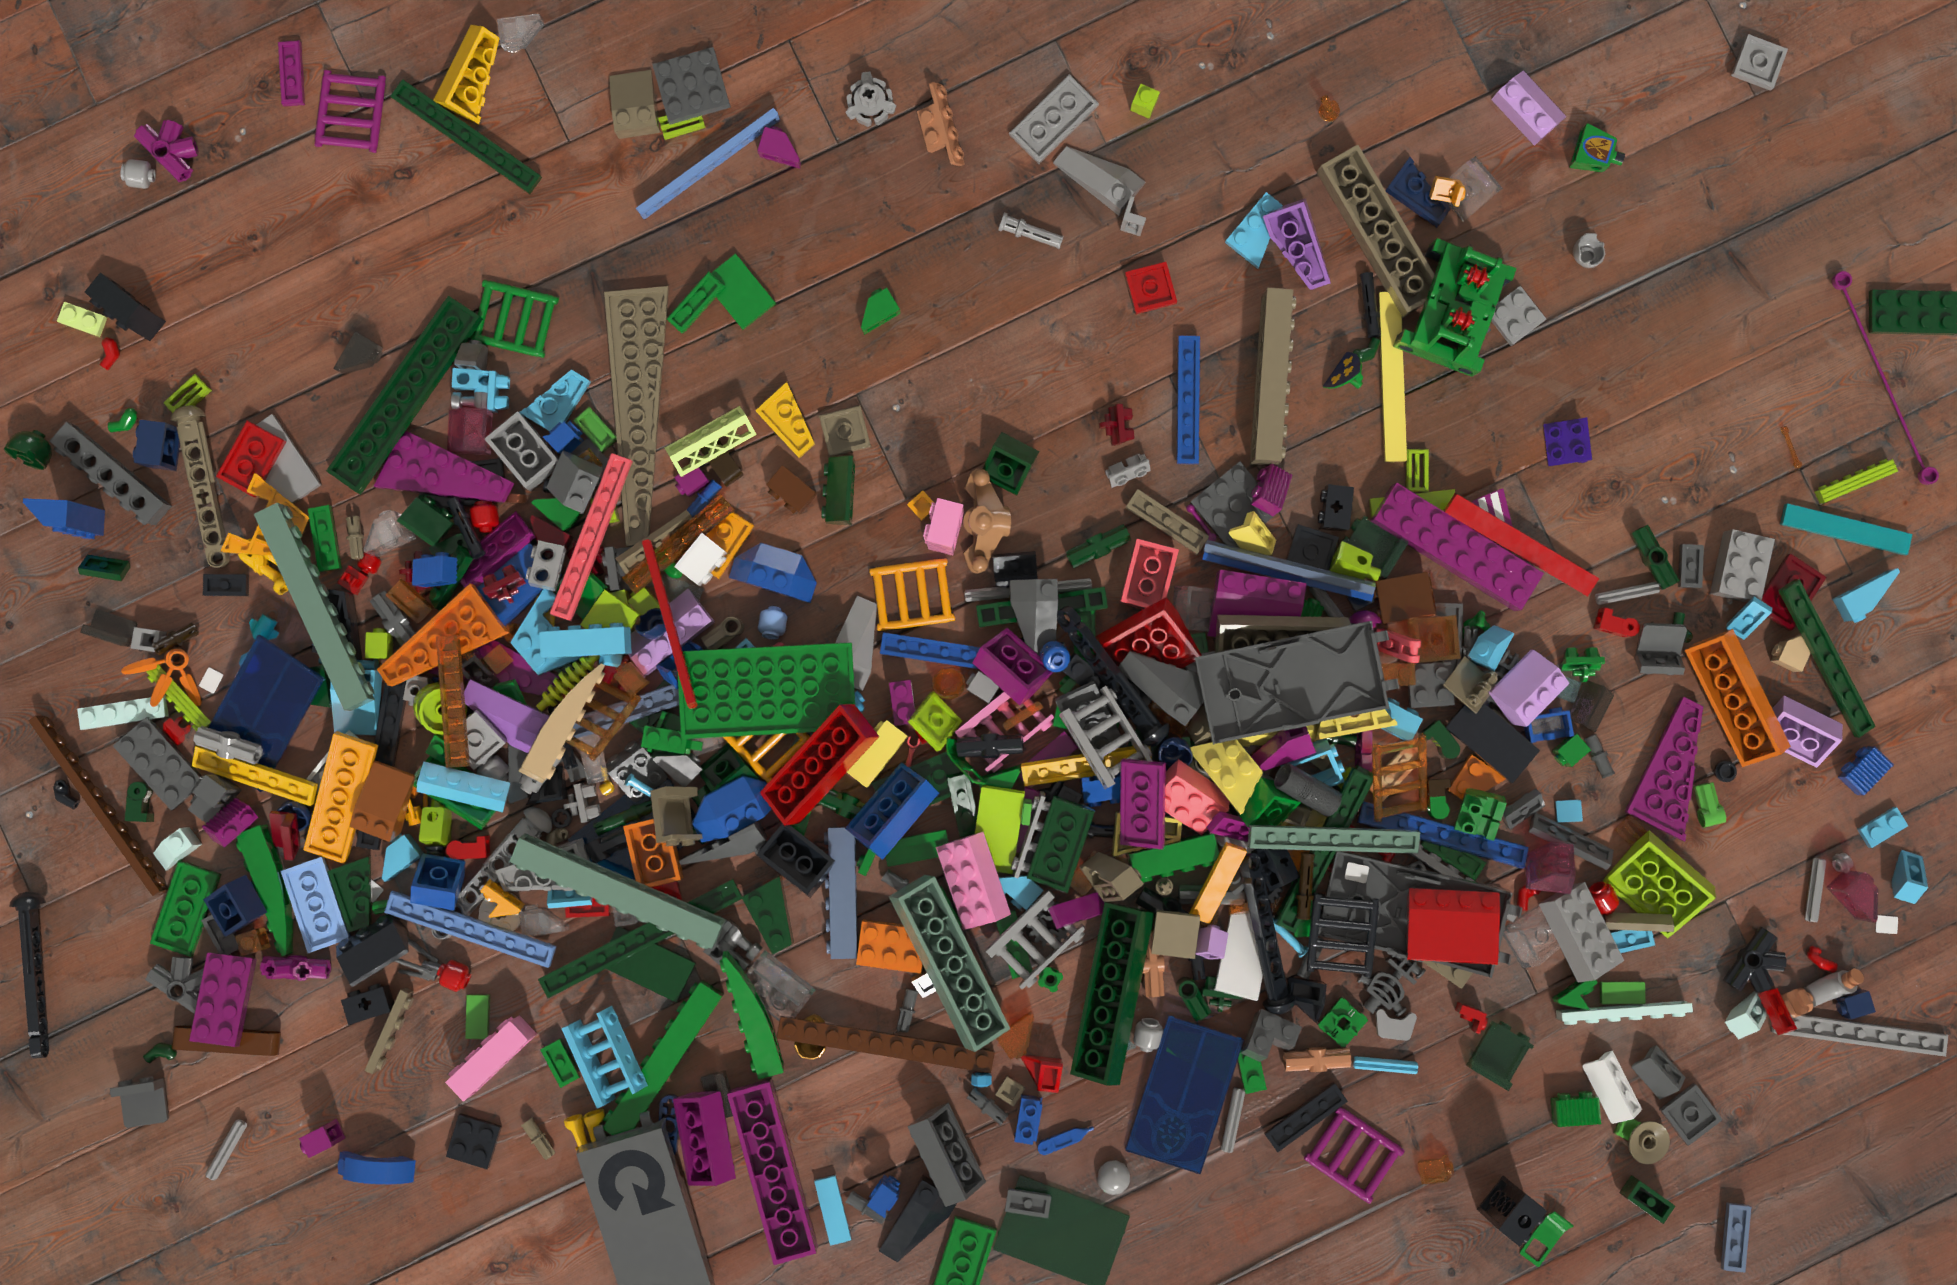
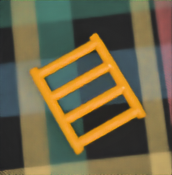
(904, 621)
(753, 759)

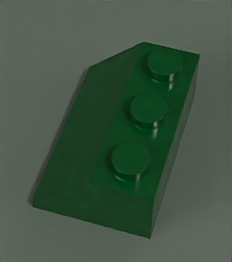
(839, 490)

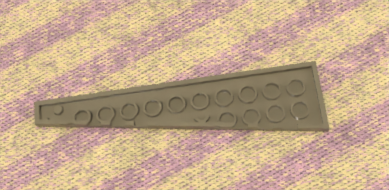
(636, 354)

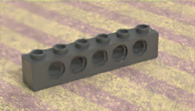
(71, 435)

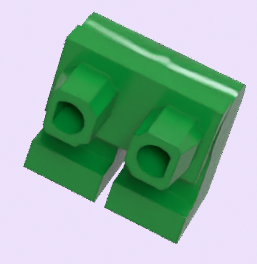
(1480, 813)

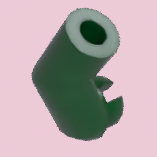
(1679, 619)

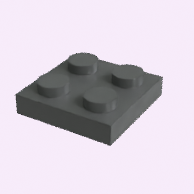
(1429, 686)
(1690, 1114)

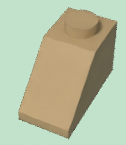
(1791, 654)

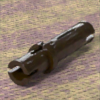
(1305, 886)

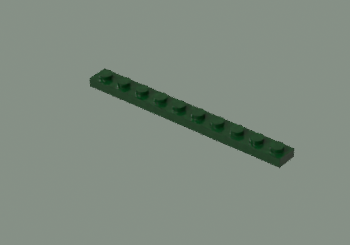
(630, 943)

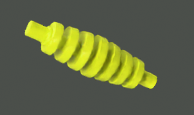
(567, 681)

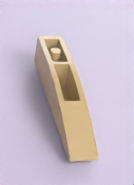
(559, 728)

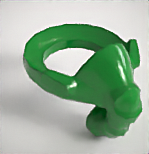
(1478, 620)

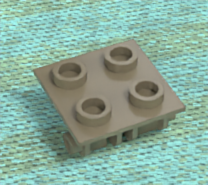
(1471, 684)

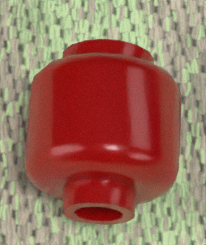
(484, 516)
(1604, 897)
(454, 975)

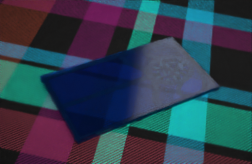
(267, 700)
(1184, 1094)

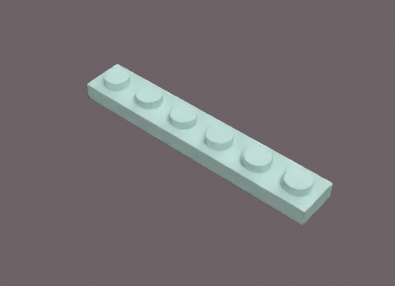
(1633, 1011)

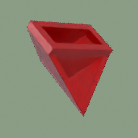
(1044, 1071)

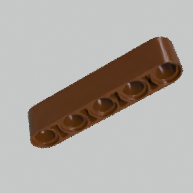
(252, 1042)

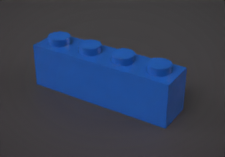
(1094, 792)

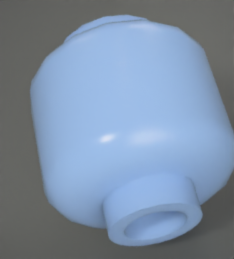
(772, 622)

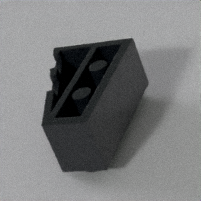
(123, 307)
(347, 616)

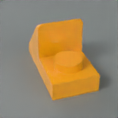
(506, 902)

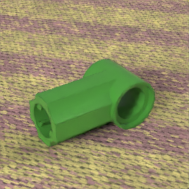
(1709, 810)

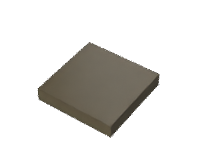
(845, 431)
(1175, 934)

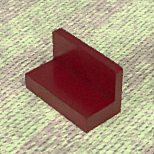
(285, 833)

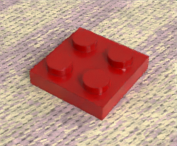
(1150, 288)

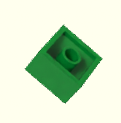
(1268, 805)

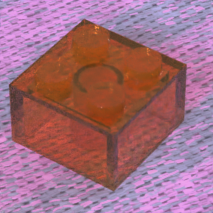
(1437, 638)

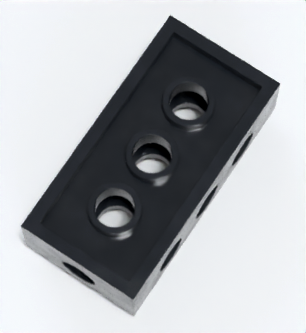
(1506, 1205)

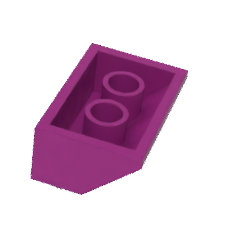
(1012, 666)

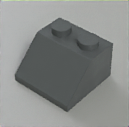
(574, 481)

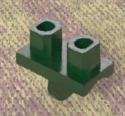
(1208, 990)

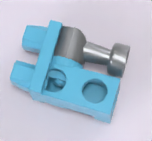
(485, 388)

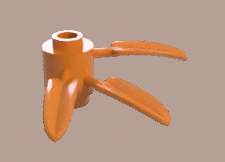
(165, 680)

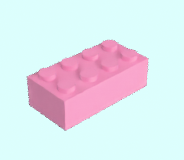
(945, 526)
(973, 881)
(488, 1060)

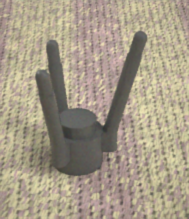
(427, 970)

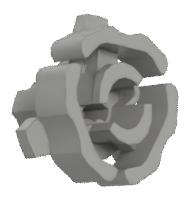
(867, 88)

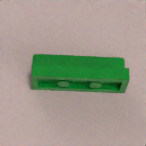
(916, 848)

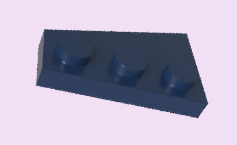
(1413, 191)

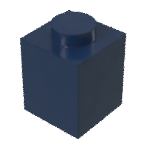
(1855, 1004)

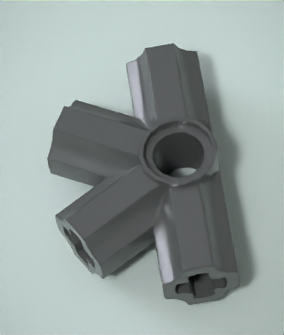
(180, 975)

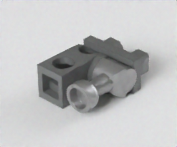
(728, 940)

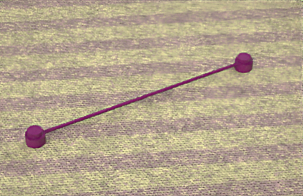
(1841, 282)

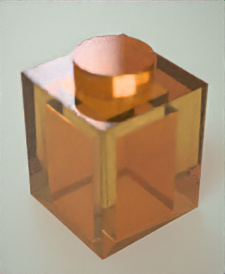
(630, 678)
(252, 941)

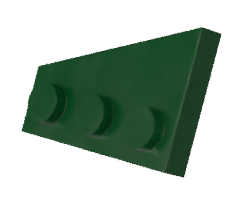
(353, 892)

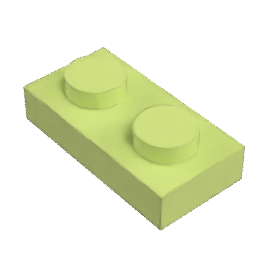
(82, 319)

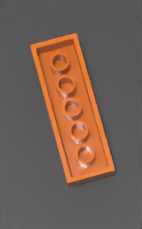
(1737, 698)

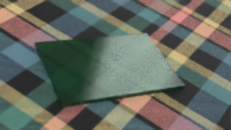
(1073, 1241)

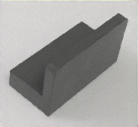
(1659, 1073)

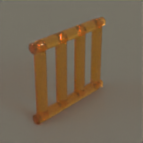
(619, 718)
(1378, 771)

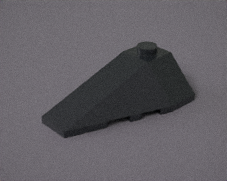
(916, 1221)

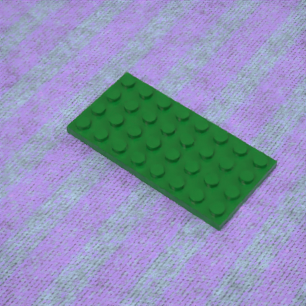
(765, 689)

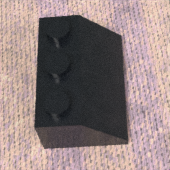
(796, 859)
(372, 948)

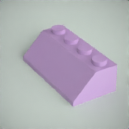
(689, 620)

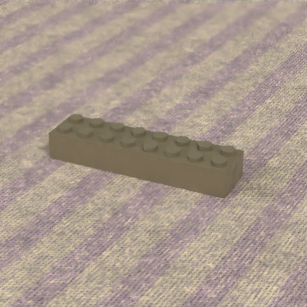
(1378, 229)
(1271, 377)

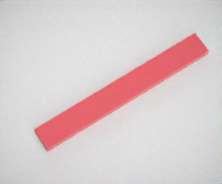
(591, 537)

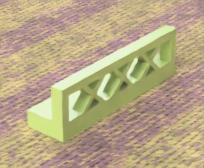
(705, 435)

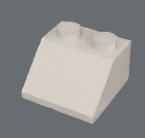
(701, 560)

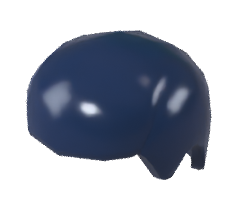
(651, 624)
(1174, 749)
(302, 811)

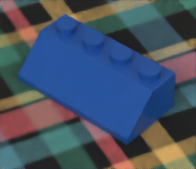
(68, 517)
(892, 810)

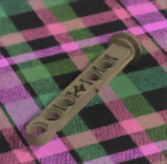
(192, 429)

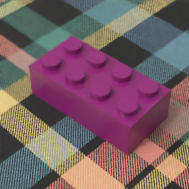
(223, 1000)
(704, 1138)

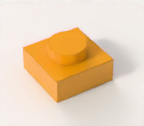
(921, 505)

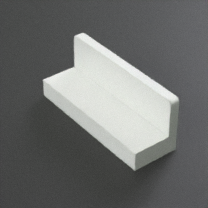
(1612, 1088)

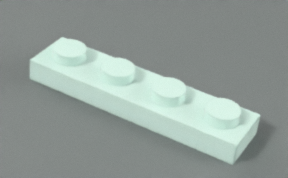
(120, 713)

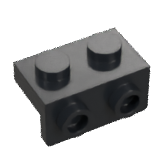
(1014, 567)

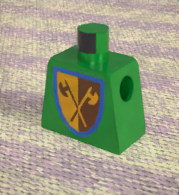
(1595, 150)

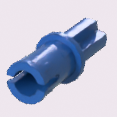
(704, 498)

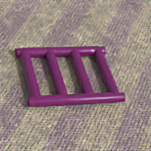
(324, 119)
(1330, 1170)

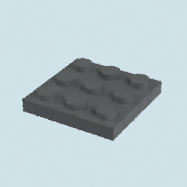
(691, 85)
(1228, 502)

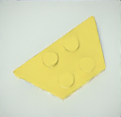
(1354, 724)
(1230, 770)

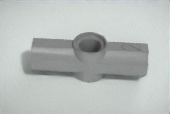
(228, 745)

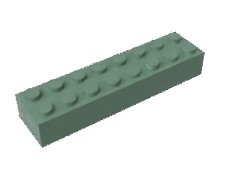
(949, 962)

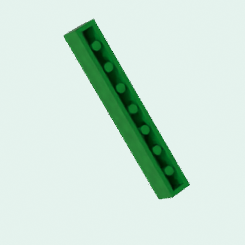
(665, 1057)

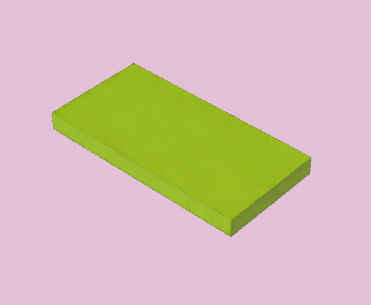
(1000, 821)

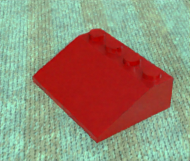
(1154, 633)
(1453, 926)

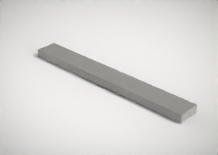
(1869, 1035)

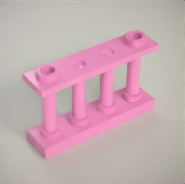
(985, 718)

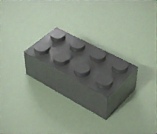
(946, 1154)

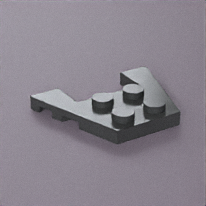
(515, 760)

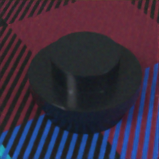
(1725, 771)

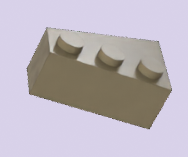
(1111, 877)

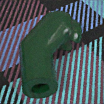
(1368, 353)
(160, 1050)

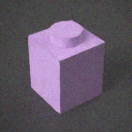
(1211, 942)

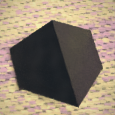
(552, 789)
(1309, 996)

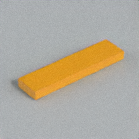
(1218, 881)

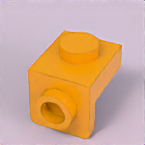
(1447, 190)

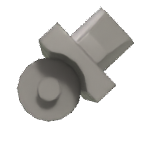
(582, 793)

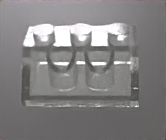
(779, 986)

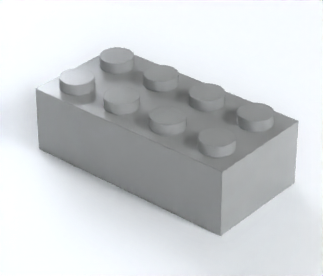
(1581, 933)

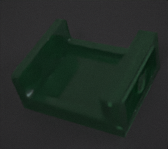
(1381, 544)
(1499, 1054)

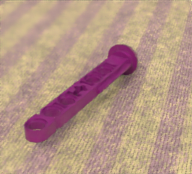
(1364, 739)

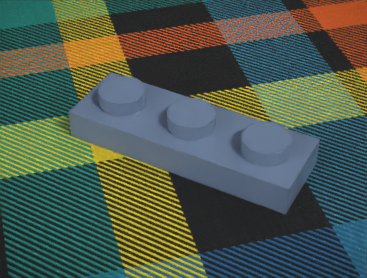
(1735, 1237)

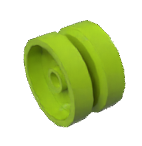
(426, 708)

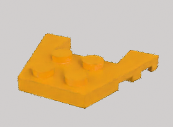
(258, 544)

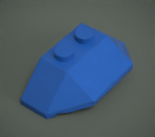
(775, 571)
(730, 809)

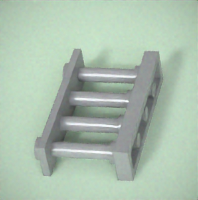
(1084, 737)
(1018, 863)
(1015, 933)

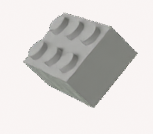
(523, 451)
(1742, 566)

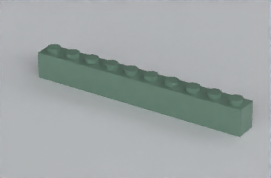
(314, 606)
(617, 890)

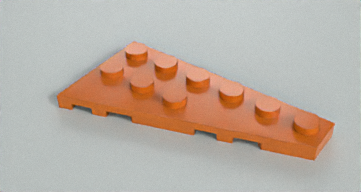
(463, 616)

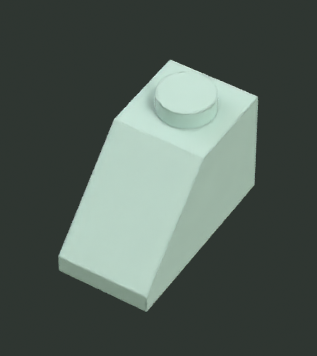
(176, 847)
(1747, 1016)

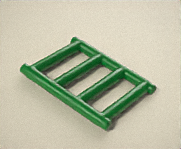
(529, 296)

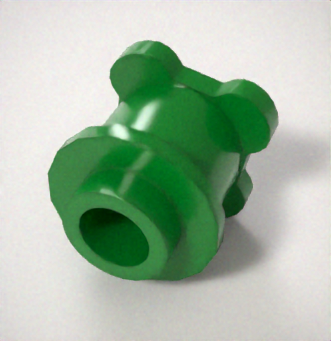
(1053, 985)

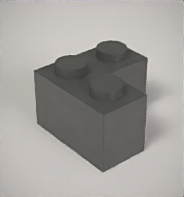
(212, 795)
(1269, 1030)

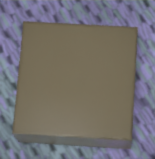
(1010, 1090)

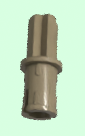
(355, 537)
(1164, 886)
(538, 1139)

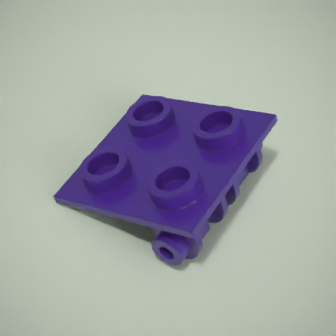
(1568, 442)

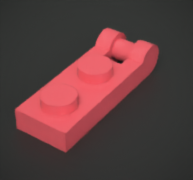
(1399, 645)

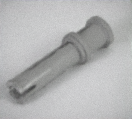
(1017, 227)

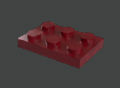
(1790, 569)

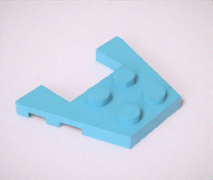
(527, 637)

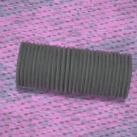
(1307, 789)

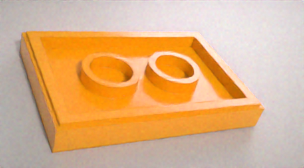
(729, 536)

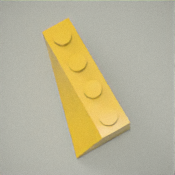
(469, 74)

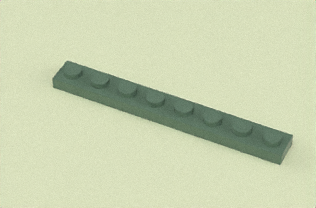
(1333, 839)

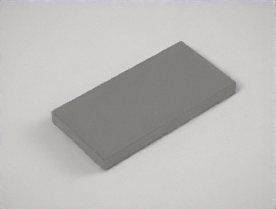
(1054, 119)
(290, 473)

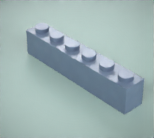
(842, 894)

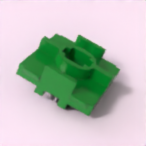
(1341, 1009)

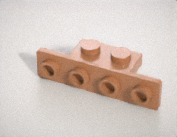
(939, 127)

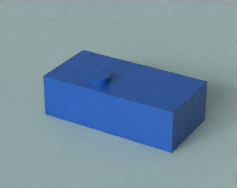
(504, 610)

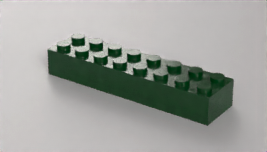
(1112, 994)

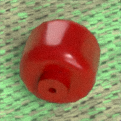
(369, 564)

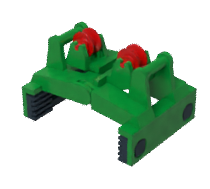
(1480, 288)

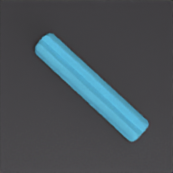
(1387, 1065)

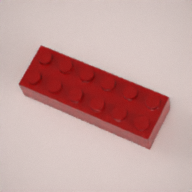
(819, 764)

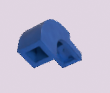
(376, 1170)

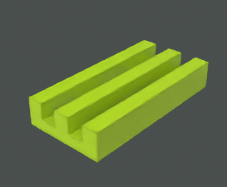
(667, 135)
(195, 400)
(1416, 489)

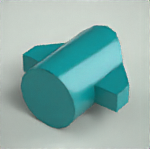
(264, 627)

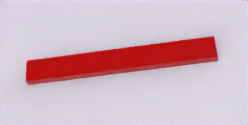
(1521, 544)
(669, 624)

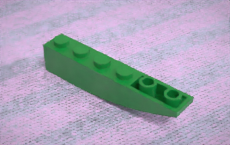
(265, 869)
(753, 1021)

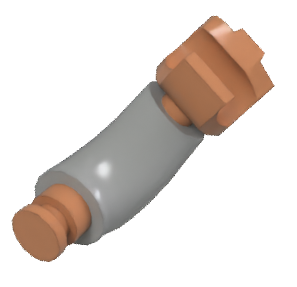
(1822, 990)

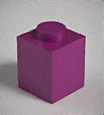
(691, 482)

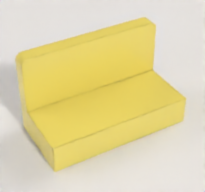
(1253, 535)

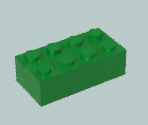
(1175, 856)

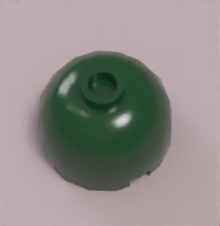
(30, 448)

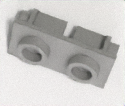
(1120, 475)

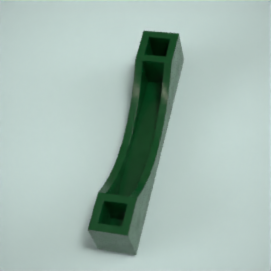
(1080, 601)

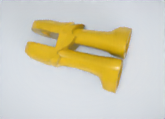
(260, 565)
(576, 1125)

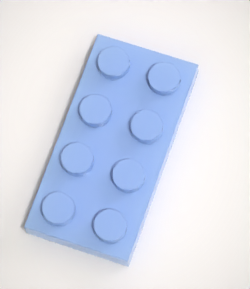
(315, 904)

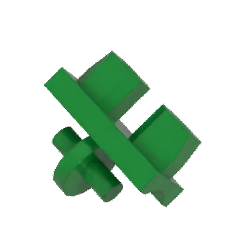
(1582, 666)

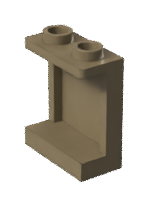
(673, 815)

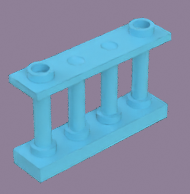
(588, 1062)

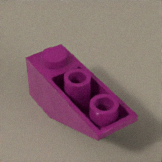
(1284, 748)

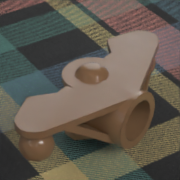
(986, 521)

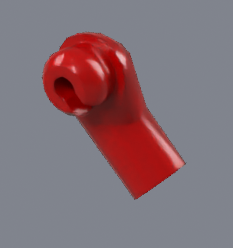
(111, 351)
(1524, 895)
(1814, 956)

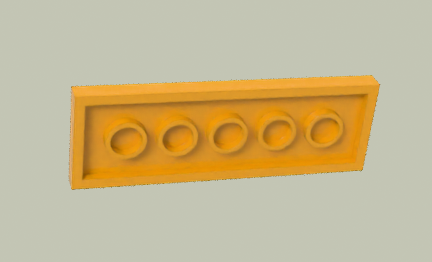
(339, 790)

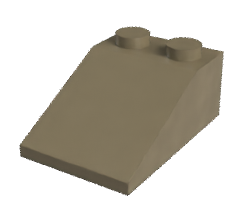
(634, 104)

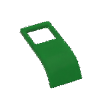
(961, 763)
(1548, 1234)

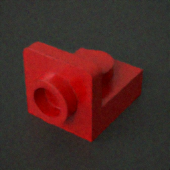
(1468, 1013)

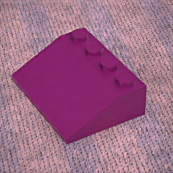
(1254, 596)

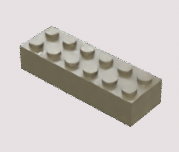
(1246, 630)

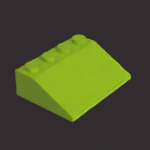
(1660, 882)

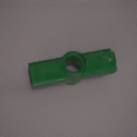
(1098, 546)
(1661, 569)
(842, 803)

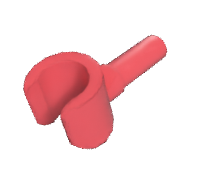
(911, 751)

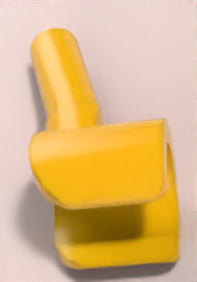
(607, 787)

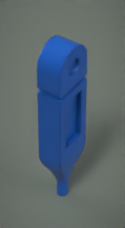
(1062, 1140)

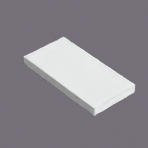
(1241, 967)

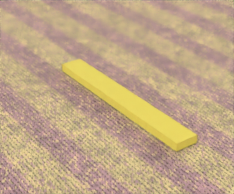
(1392, 381)

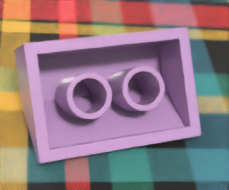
(1528, 107)
(1528, 688)
(1808, 731)

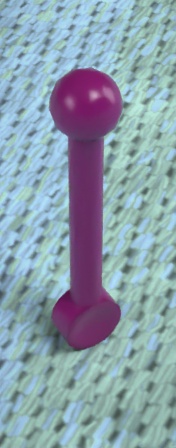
(1190, 508)

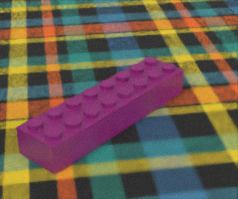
(1457, 547)
(772, 1171)

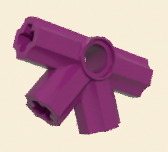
(176, 148)
(295, 967)

